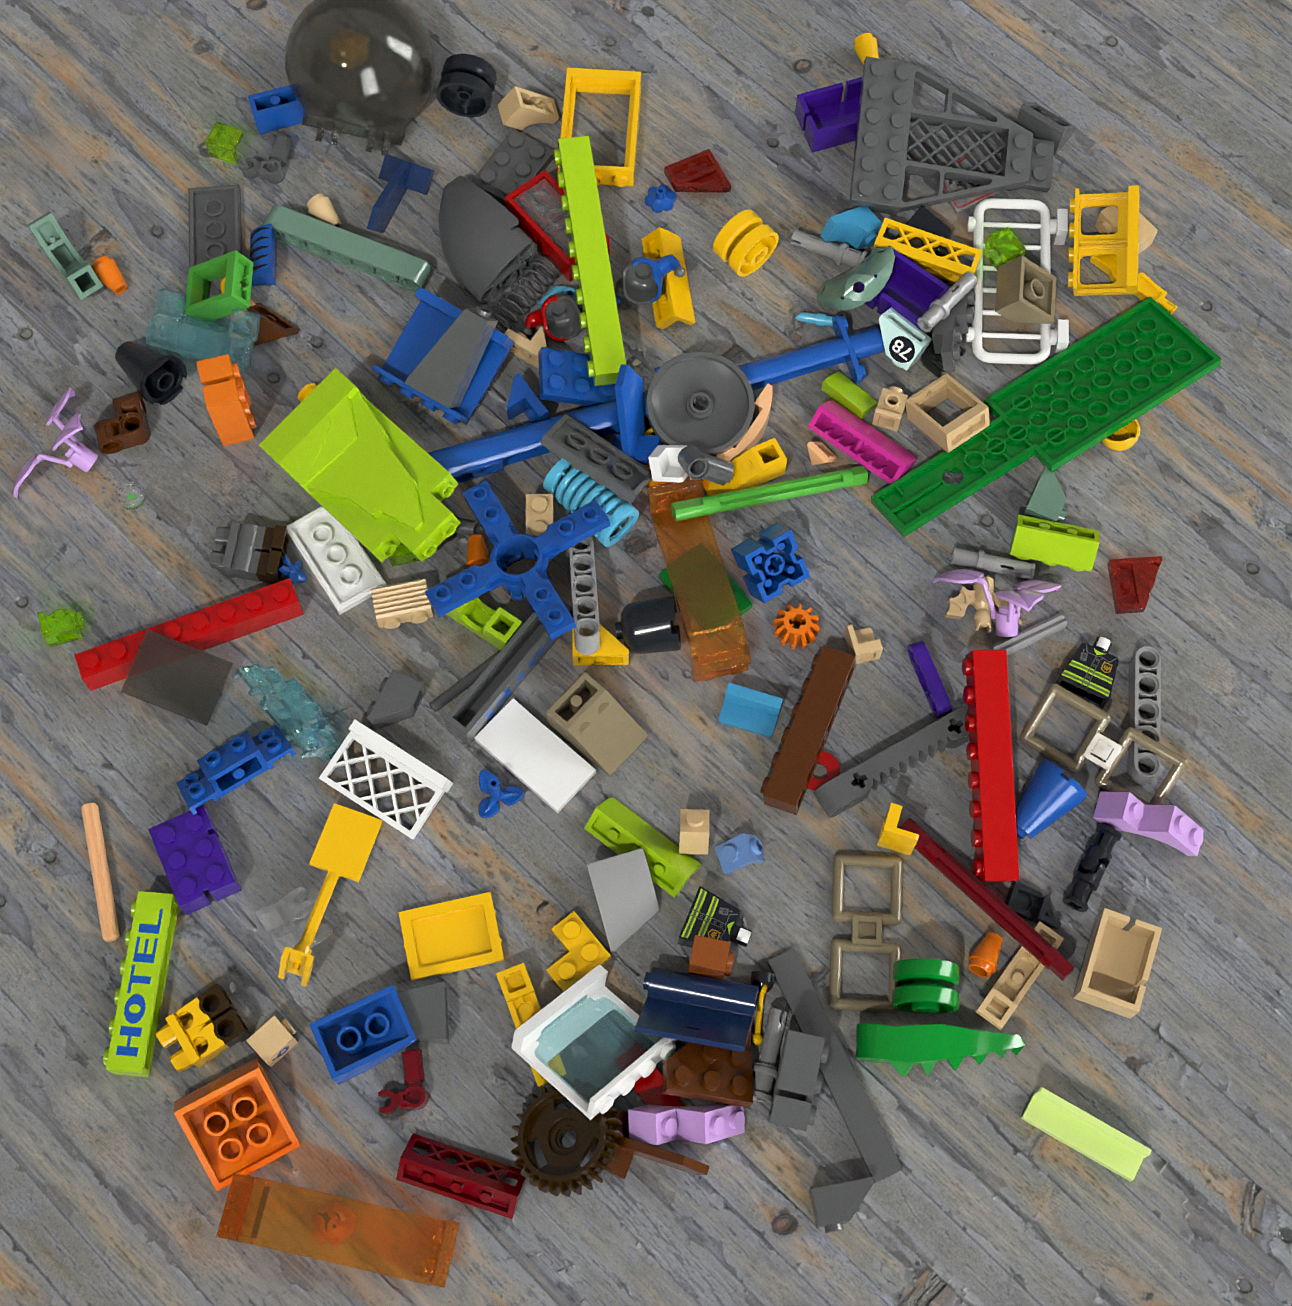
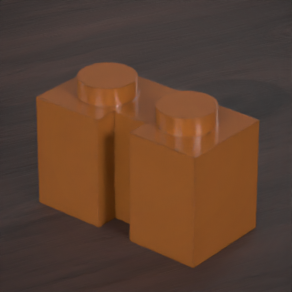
(711, 958)

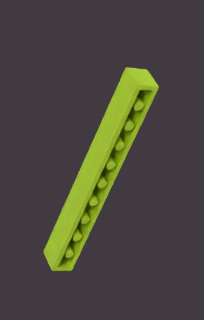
(591, 259)

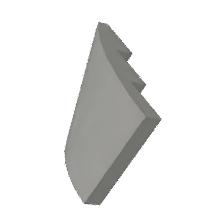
(623, 895)

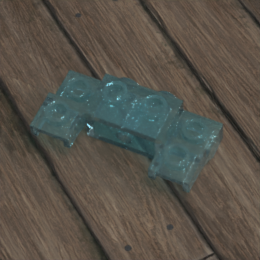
(200, 338)
(291, 710)

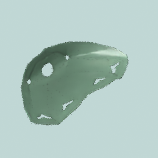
(877, 263)

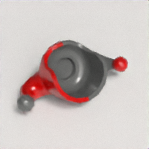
(558, 316)

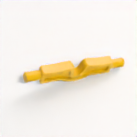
(1146, 286)

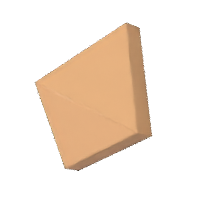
(820, 453)

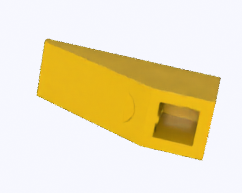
(752, 468)

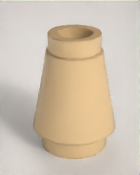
(323, 210)

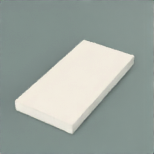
(335, 559)
(535, 755)

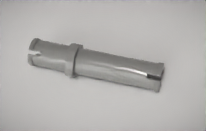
(941, 307)
(992, 563)

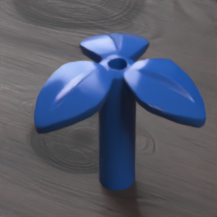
(491, 785)

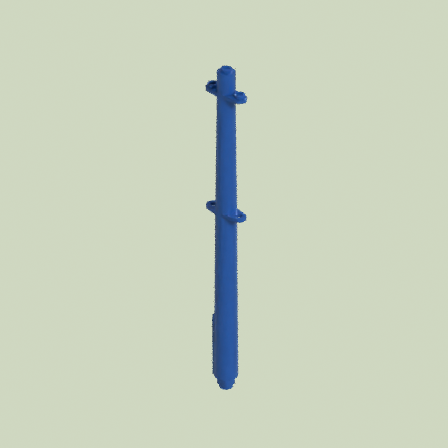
(492, 452)

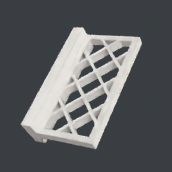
(400, 759)

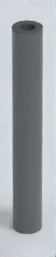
(460, 686)

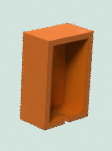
(227, 399)

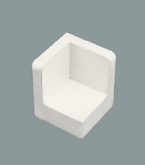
(665, 464)

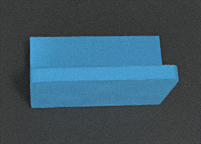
(750, 710)

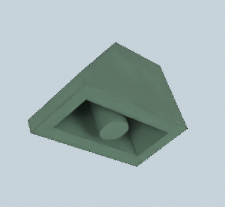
(1047, 499)

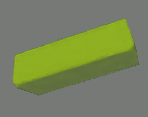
(848, 395)

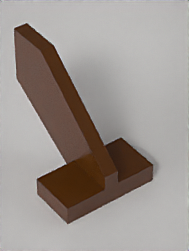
(632, 1147)

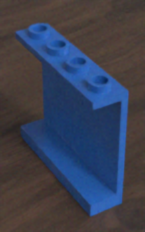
(421, 333)

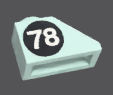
(902, 339)

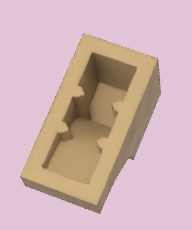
(525, 108)

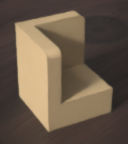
(862, 644)

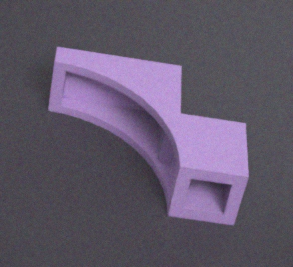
(1158, 822)
(688, 1123)

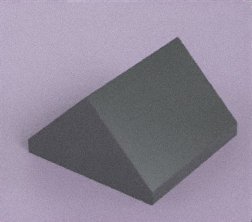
(1045, 125)

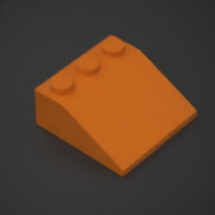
(236, 1123)

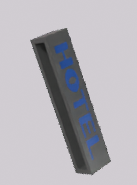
(500, 679)

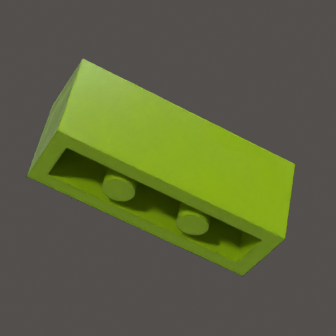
(1054, 543)

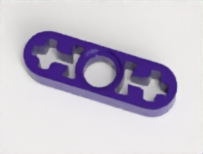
(929, 679)

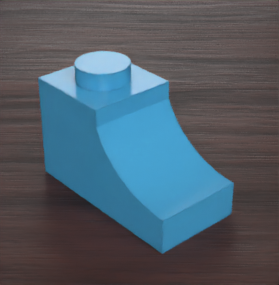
(855, 227)

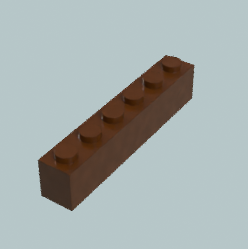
(809, 730)

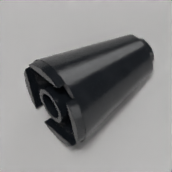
(151, 371)

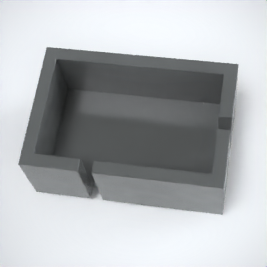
(798, 1080)

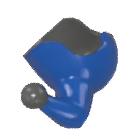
(644, 278)

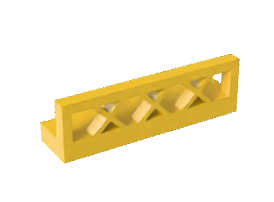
(937, 266)

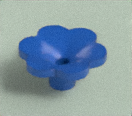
(660, 198)

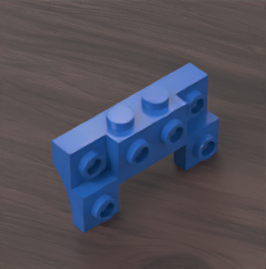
(233, 766)

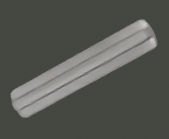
(1032, 634)

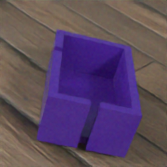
(826, 118)
(907, 290)
(194, 859)

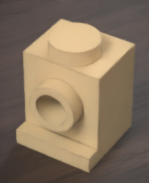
(890, 408)

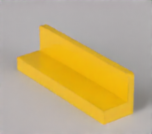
(675, 298)

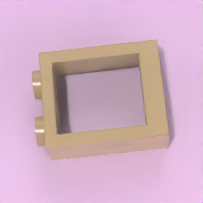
(960, 429)

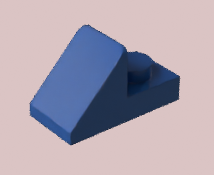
(524, 400)

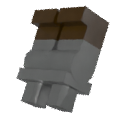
(251, 551)

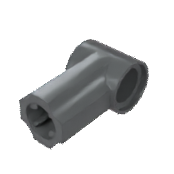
(705, 466)

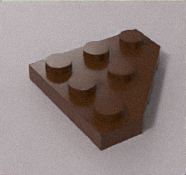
(710, 1074)

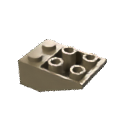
(596, 724)

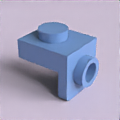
(739, 852)

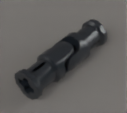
(1093, 865)

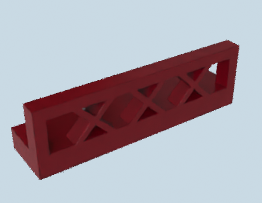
(459, 1180)

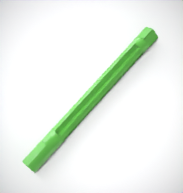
(768, 493)

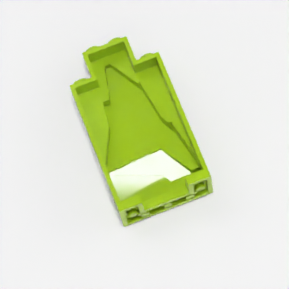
(364, 470)

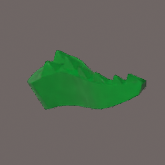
(927, 1044)

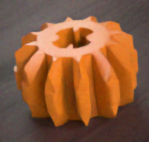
(786, 621)

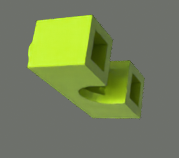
(492, 626)

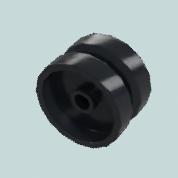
(466, 85)

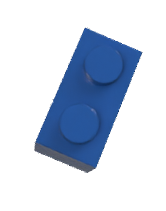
(275, 109)

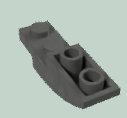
(950, 330)

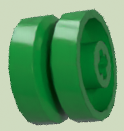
(925, 986)

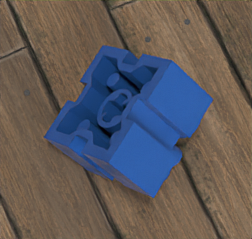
(770, 562)

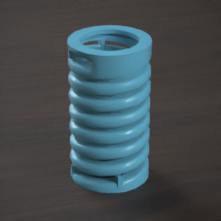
(579, 489)

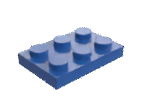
(566, 379)

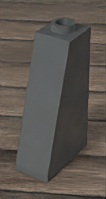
(454, 359)

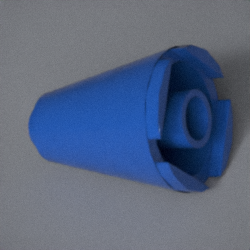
(1046, 799)

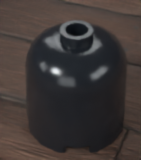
(649, 626)

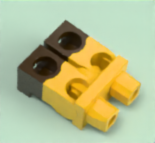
(203, 1029)

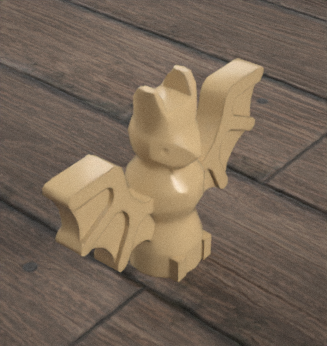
(977, 598)

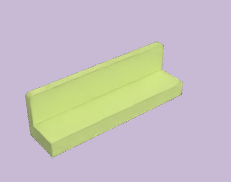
(1085, 1133)

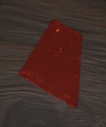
(697, 174)
(1132, 582)

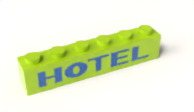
(142, 984)

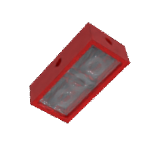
(542, 219)

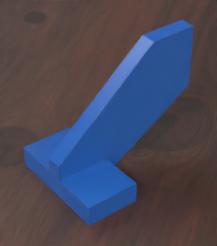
(631, 417)

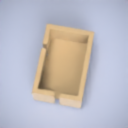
(1117, 963)

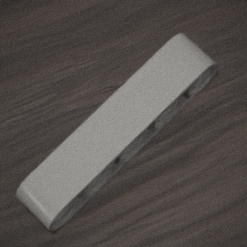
(584, 597)
(1148, 703)

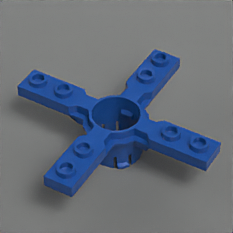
(509, 549)

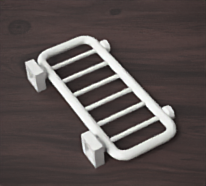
(1047, 226)

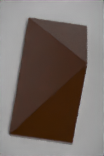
(271, 325)

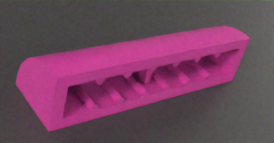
(861, 441)

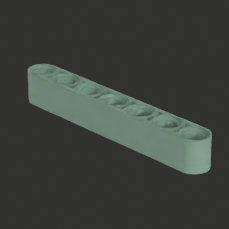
(348, 248)

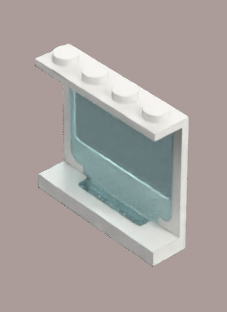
(590, 1045)

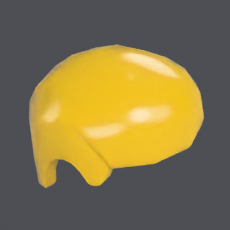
(1123, 438)

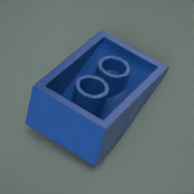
(363, 1034)

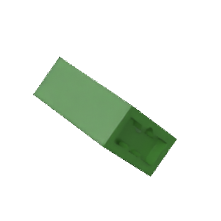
(236, 269)

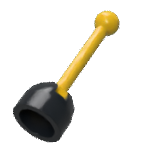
(765, 982)

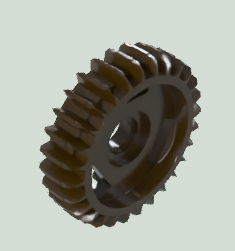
(549, 1126)

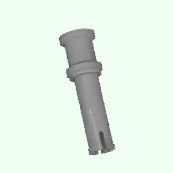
(839, 253)
(765, 1070)

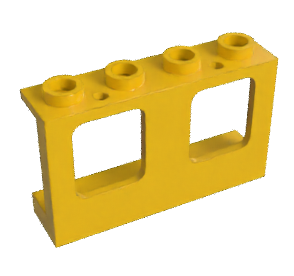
(1122, 244)

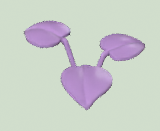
(76, 453)
(1027, 595)

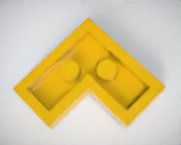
(583, 952)

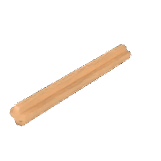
(100, 872)

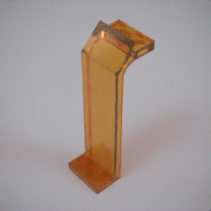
(699, 584)
(338, 1230)

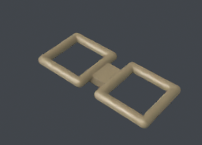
(1100, 747)
(865, 930)

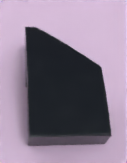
(1031, 905)

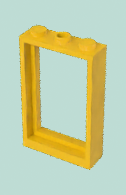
(607, 83)

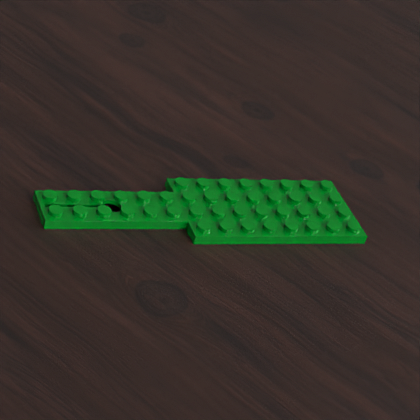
(1059, 410)

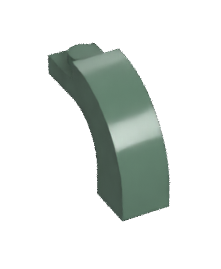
(64, 257)

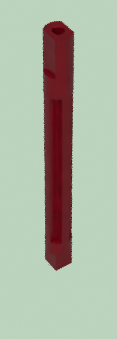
(989, 902)

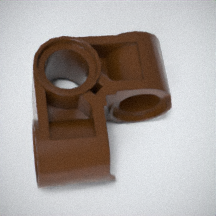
(116, 432)

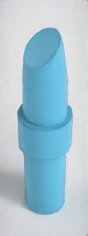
(818, 319)

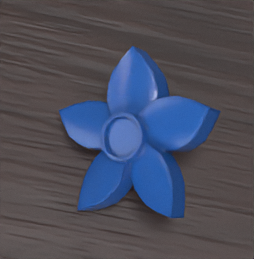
(293, 571)

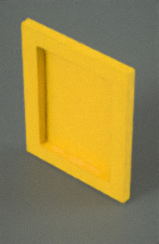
(451, 936)

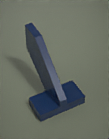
(400, 177)

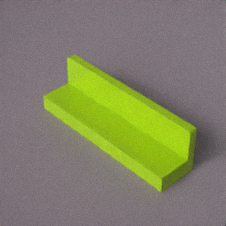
(626, 832)

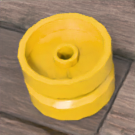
(745, 243)

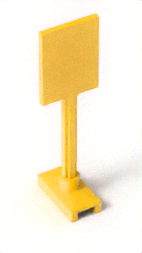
(342, 853)

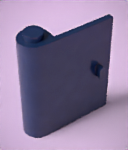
(697, 1009)

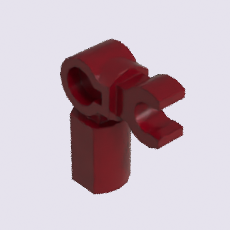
(414, 1096)

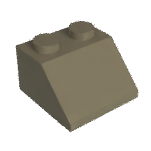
(1025, 292)

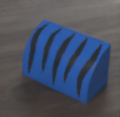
(263, 255)

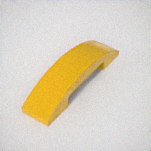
(520, 1000)

